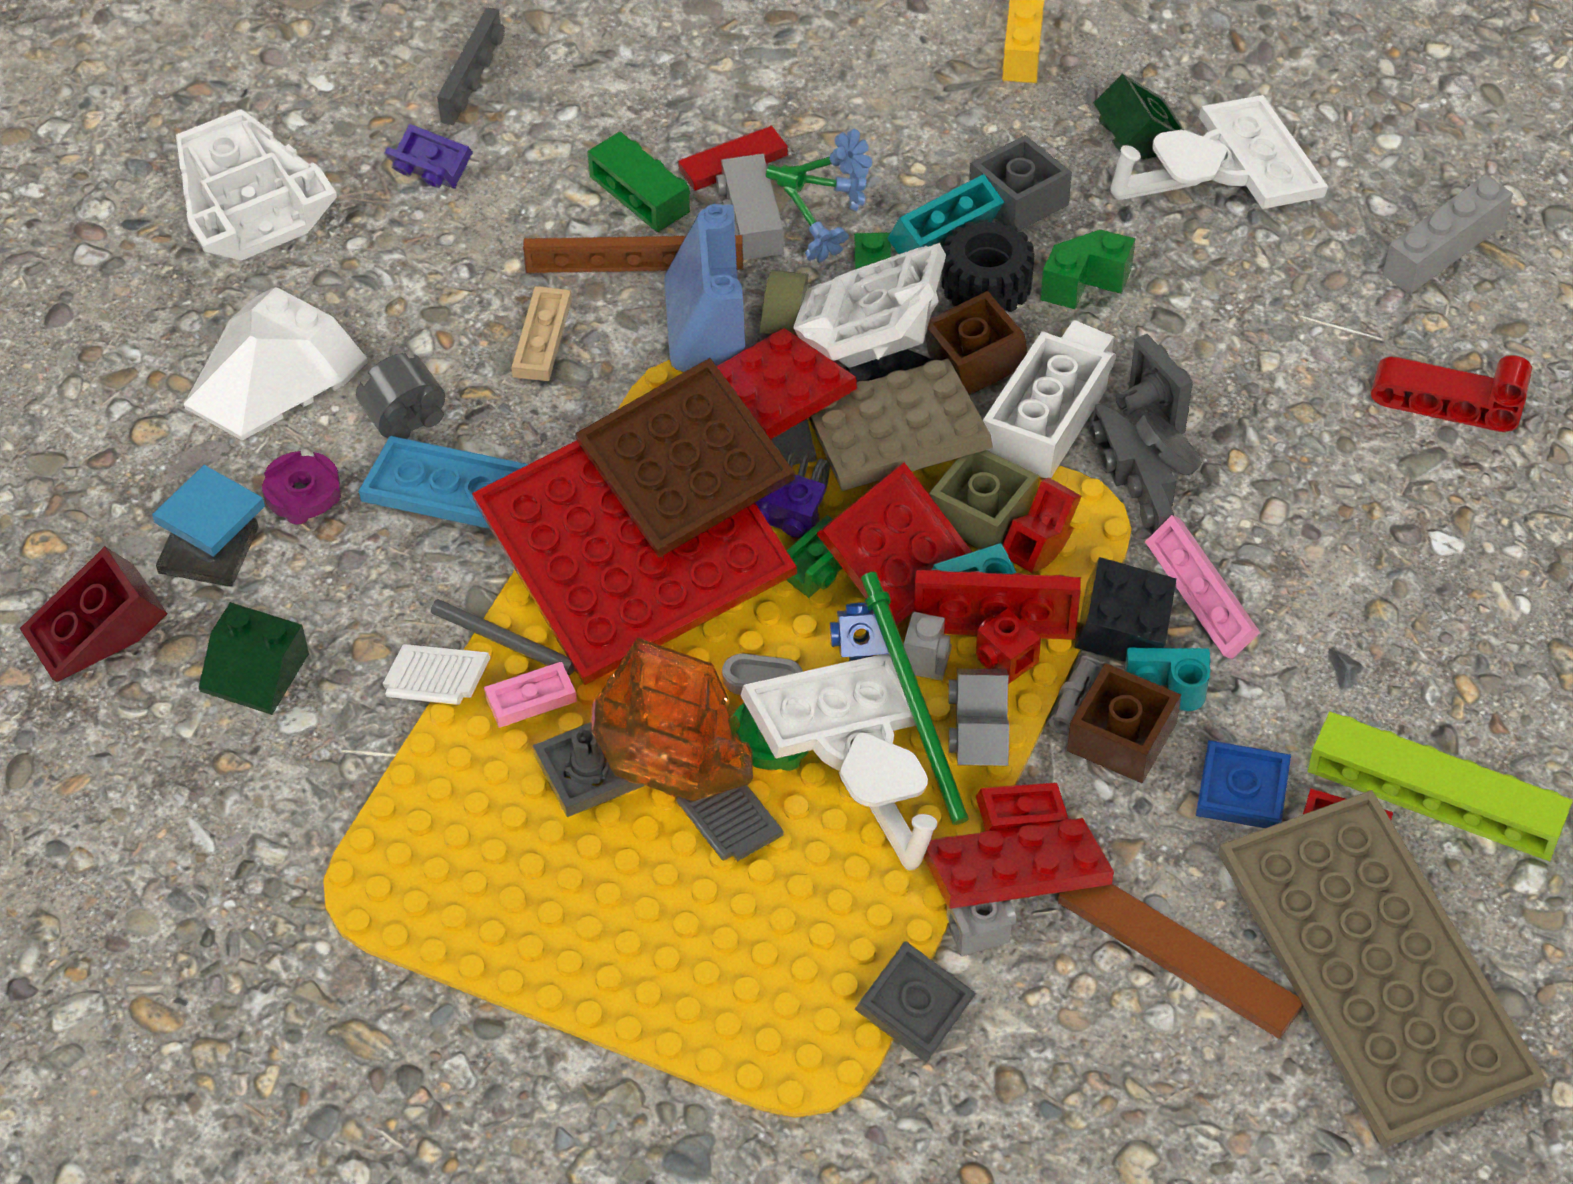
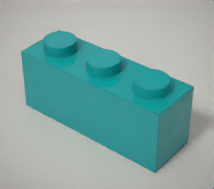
(941, 216)

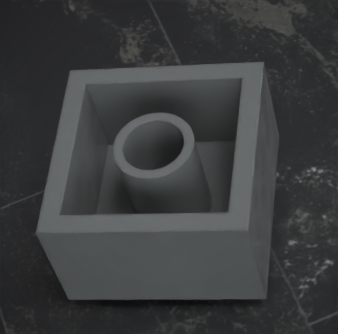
(1026, 180)

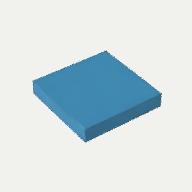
(208, 510)

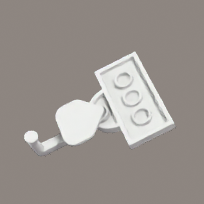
(1242, 148)
(849, 722)

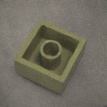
(984, 496)

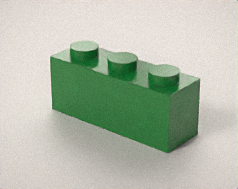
(639, 181)

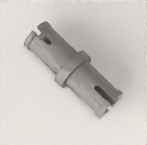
(1074, 692)

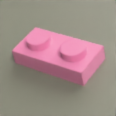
(530, 694)

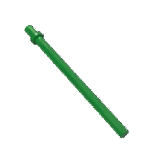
(879, 603)

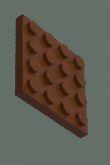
(685, 457)

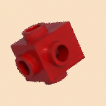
(1007, 644)

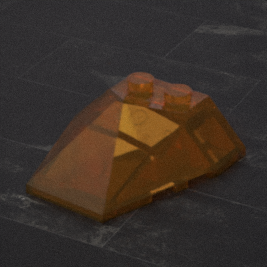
(669, 725)

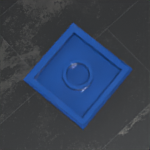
(1243, 785)

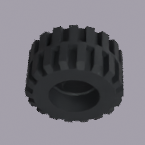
(988, 259)

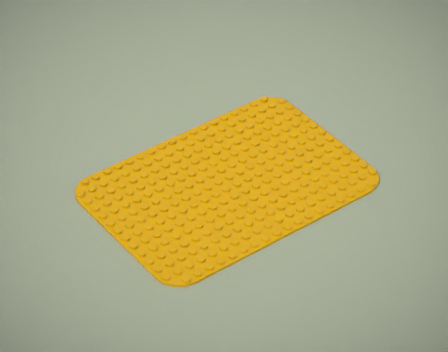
(625, 910)

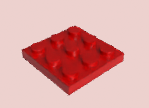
(785, 381)
(894, 534)

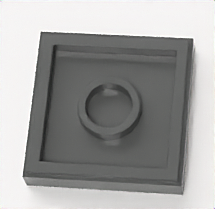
(915, 1001)

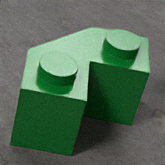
(1092, 259)

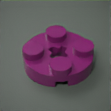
(303, 503)

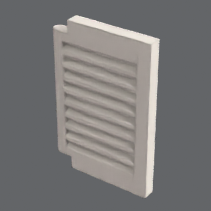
(435, 674)

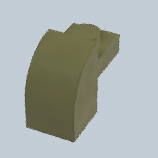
(783, 300)

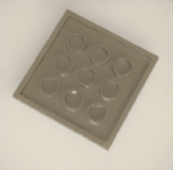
(900, 418)

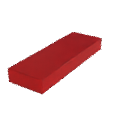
(702, 167)

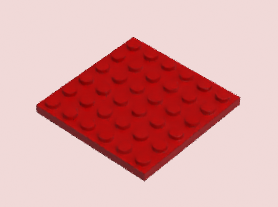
(600, 575)

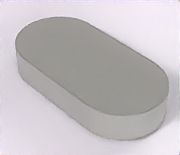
(751, 668)

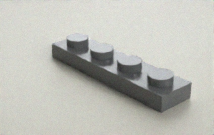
(470, 65)

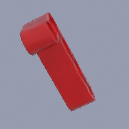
(1455, 394)

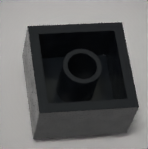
(1124, 609)

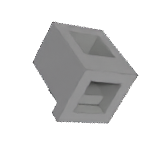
(927, 645)
(981, 926)

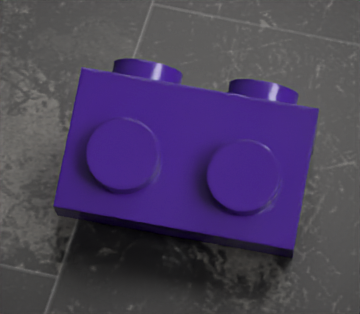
(429, 156)
(794, 506)

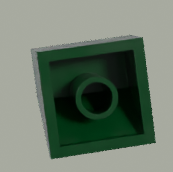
(1135, 115)
(252, 658)

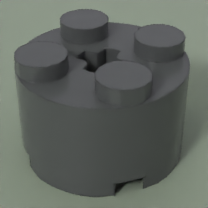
(401, 396)

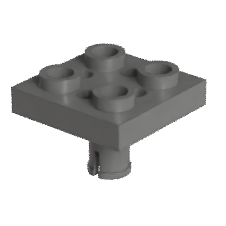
(1157, 384)
(582, 759)

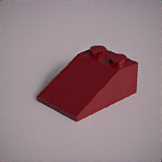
(93, 616)

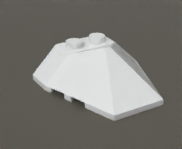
(247, 187)
(271, 360)

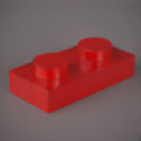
(1020, 805)

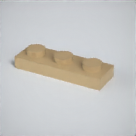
(541, 333)

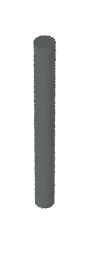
(500, 635)

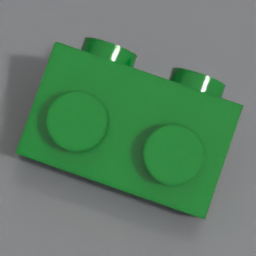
(814, 562)

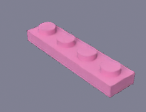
(1202, 587)

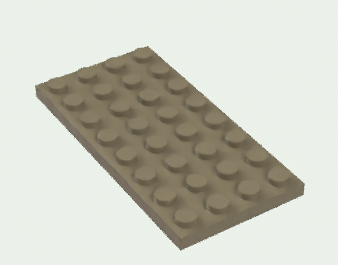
(1380, 969)

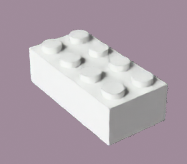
(1047, 403)

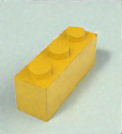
(1023, 40)

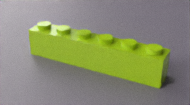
(1440, 785)

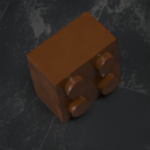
(978, 341)
(1123, 722)

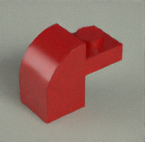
(1042, 534)

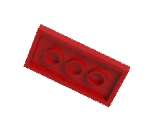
(971, 597)
(1017, 863)

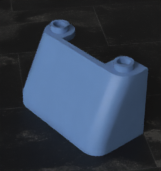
(704, 293)

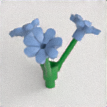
(851, 161)

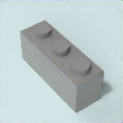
(754, 203)

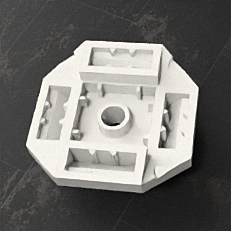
(873, 307)

